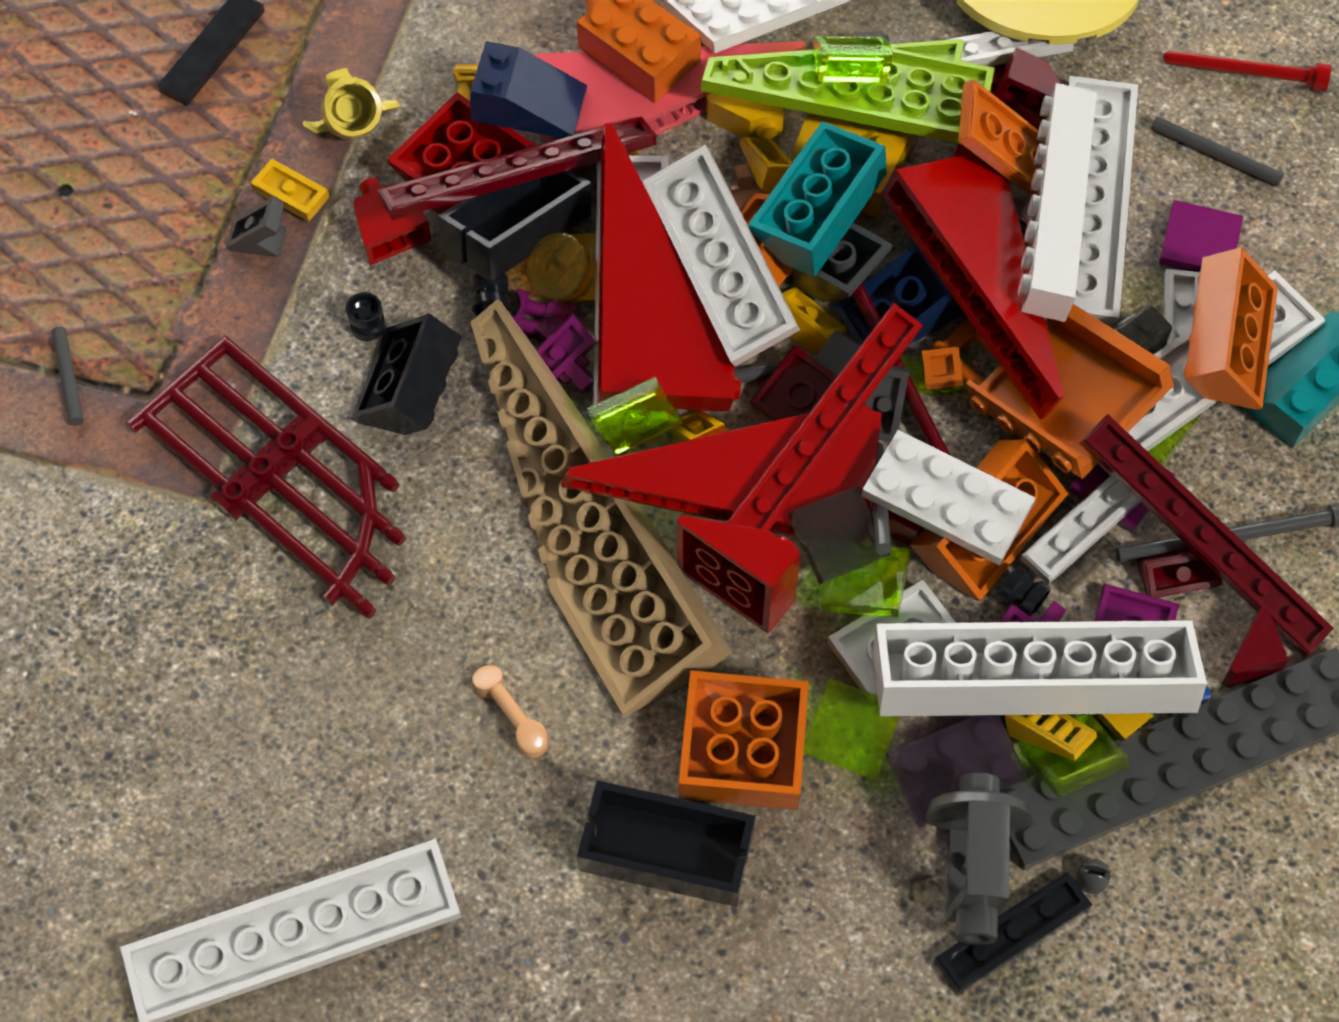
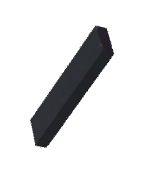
(210, 49)
(1017, 932)

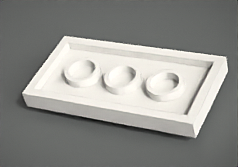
(948, 497)

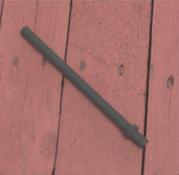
(1244, 532)

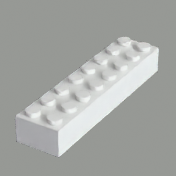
(1037, 668)

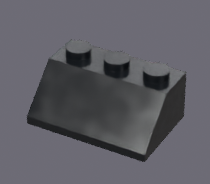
(408, 376)

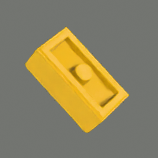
(813, 321)

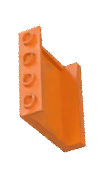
(1098, 377)

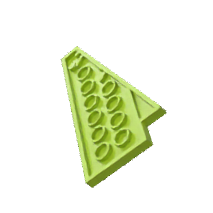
(918, 99)

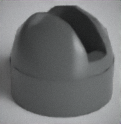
(1090, 882)

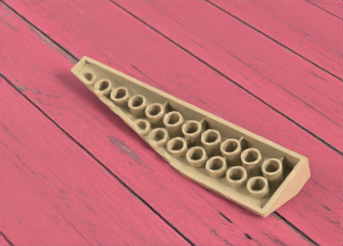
(599, 551)

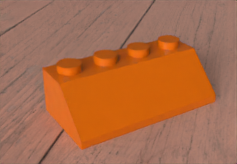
(1231, 330)
(1022, 468)

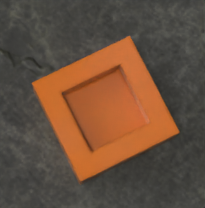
(942, 368)

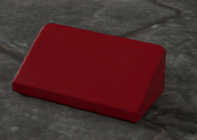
(1176, 574)

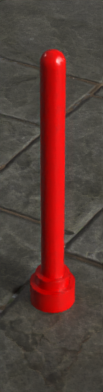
(1315, 76)

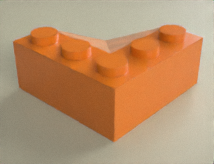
(743, 740)

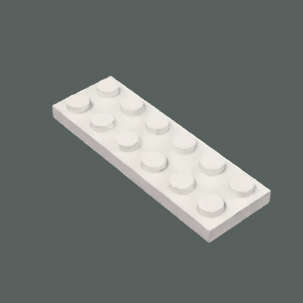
(721, 256)

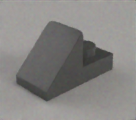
(259, 230)
(889, 400)

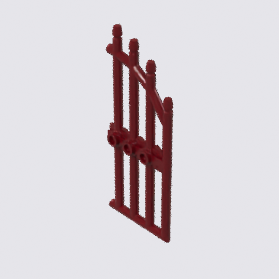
(275, 461)

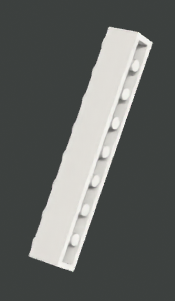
(1058, 203)

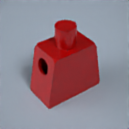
(380, 233)

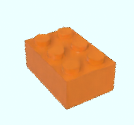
(640, 44)

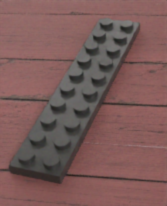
(1187, 757)

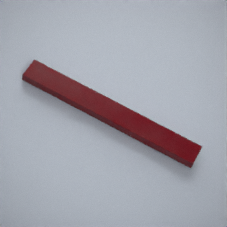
(509, 169)
(1206, 534)

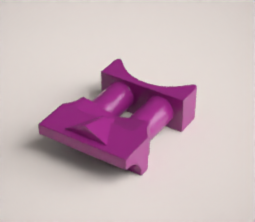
(553, 315)

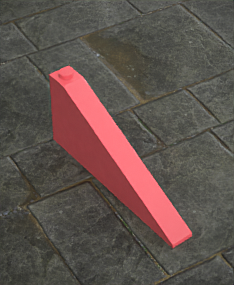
(615, 101)

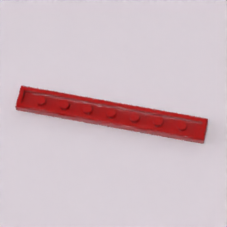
(827, 420)

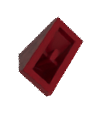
(1258, 654)

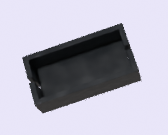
(506, 224)
(666, 843)

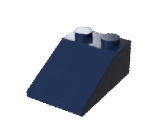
(524, 93)
(910, 285)

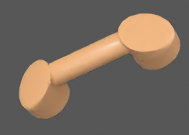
(530, 734)

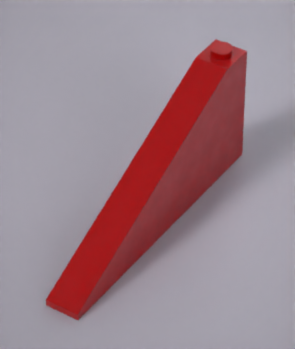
(973, 239)
(647, 304)
(719, 470)

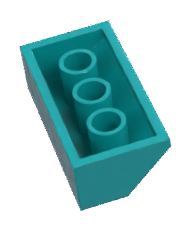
(819, 197)
(1303, 385)

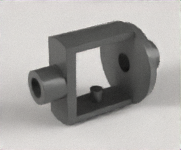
(978, 852)

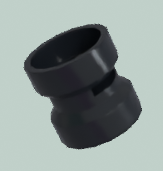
(488, 292)
(365, 316)
(1023, 591)

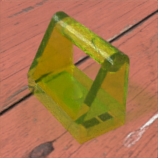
(852, 58)

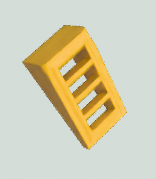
(765, 161)
(1027, 730)

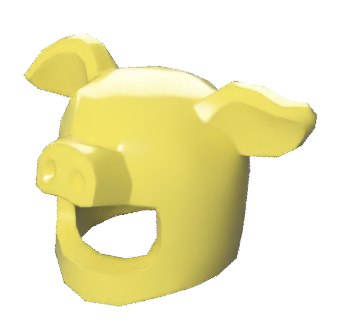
(349, 107)

